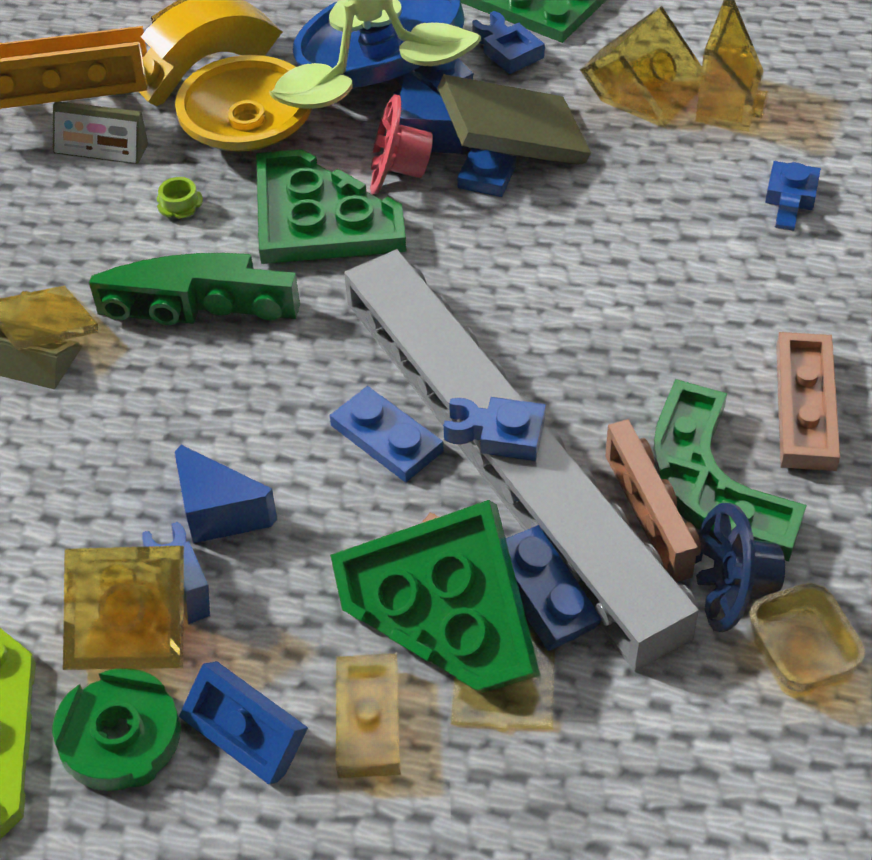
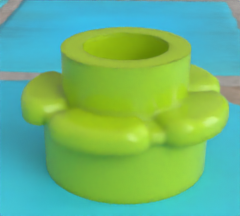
(178, 197)

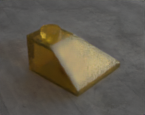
(646, 70)
(730, 74)
(123, 608)

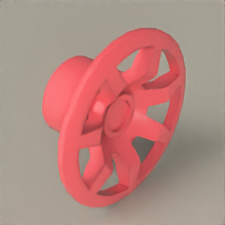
(404, 147)

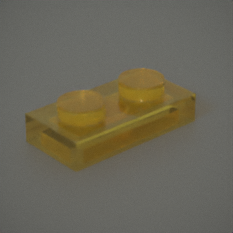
(367, 716)

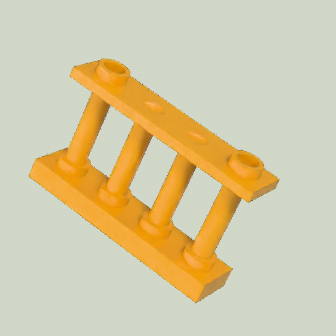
(72, 67)

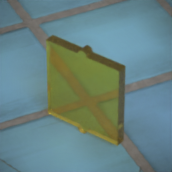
(44, 318)
(517, 705)

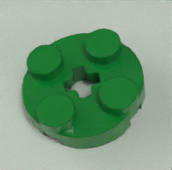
(125, 760)

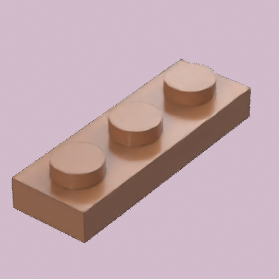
(807, 402)
(652, 500)

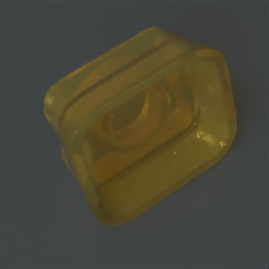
(805, 639)

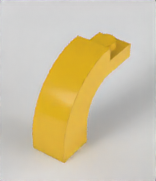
(199, 30)

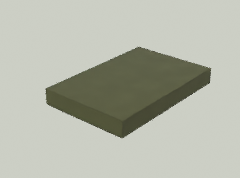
(513, 120)

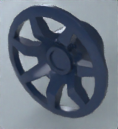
(741, 566)

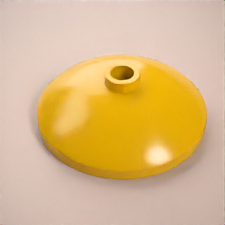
(232, 107)

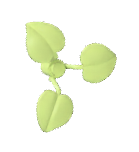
(426, 45)

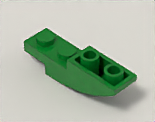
(181, 285)

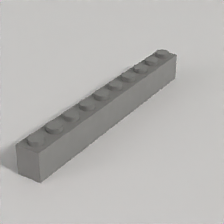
(621, 575)

